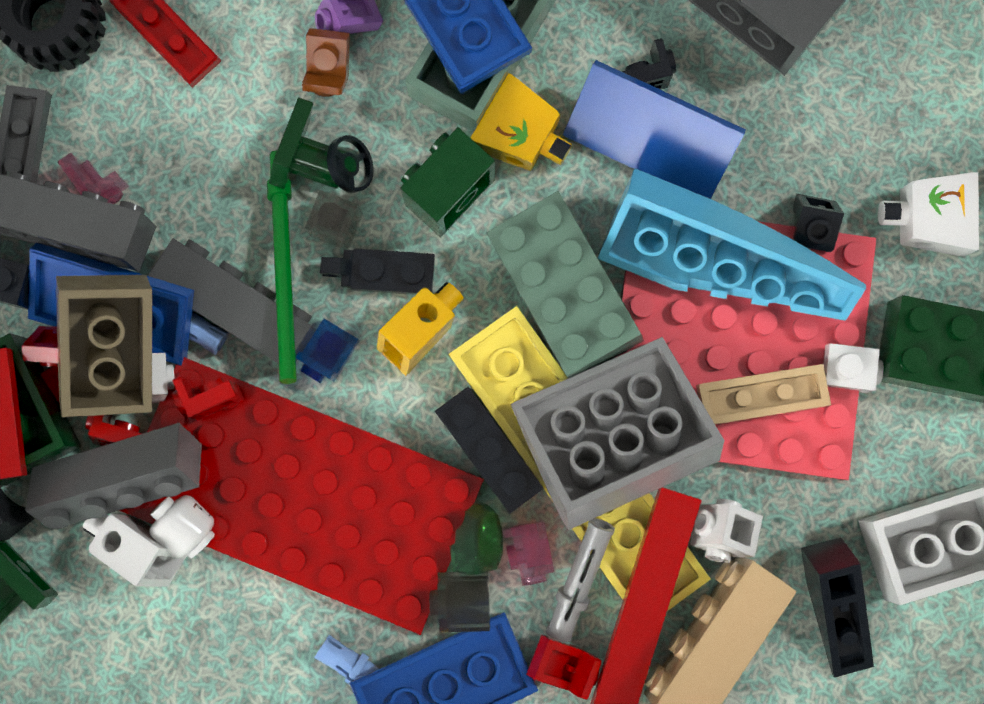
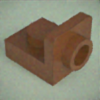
(326, 62)

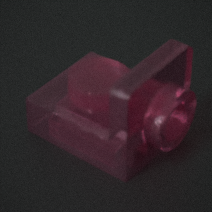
(87, 178)

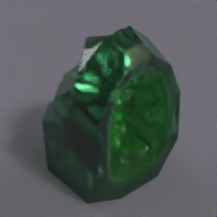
(477, 541)

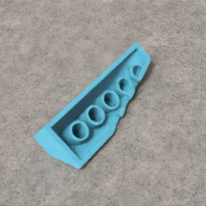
(710, 247)

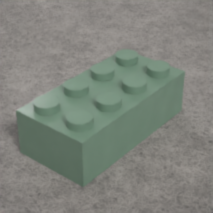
(434, 88)
(564, 286)

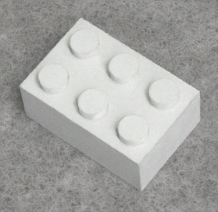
(928, 545)

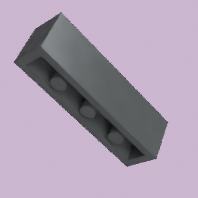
(74, 222)
(227, 300)
(114, 477)

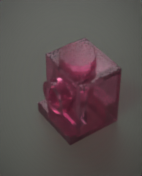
(529, 552)

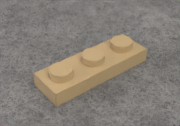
(765, 394)

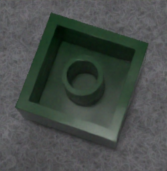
(447, 181)

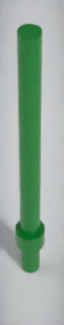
(283, 279)

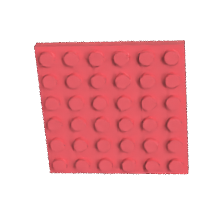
(740, 339)

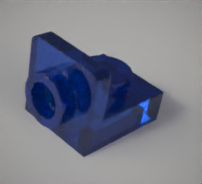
(327, 352)

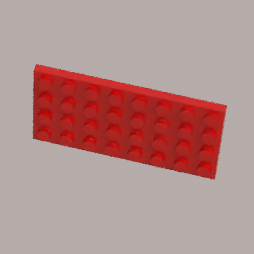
(322, 500)

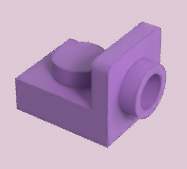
(348, 16)

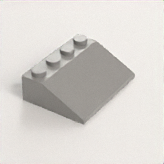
(617, 432)

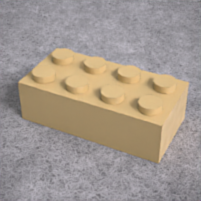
(721, 637)

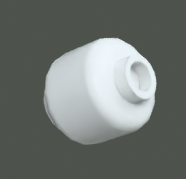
(182, 526)

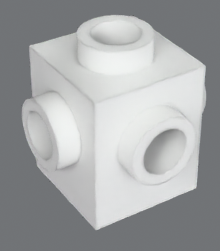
(726, 531)

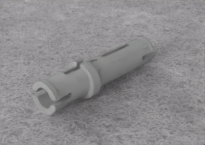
(563, 621)

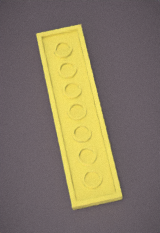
(513, 363)

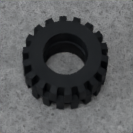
(56, 45)

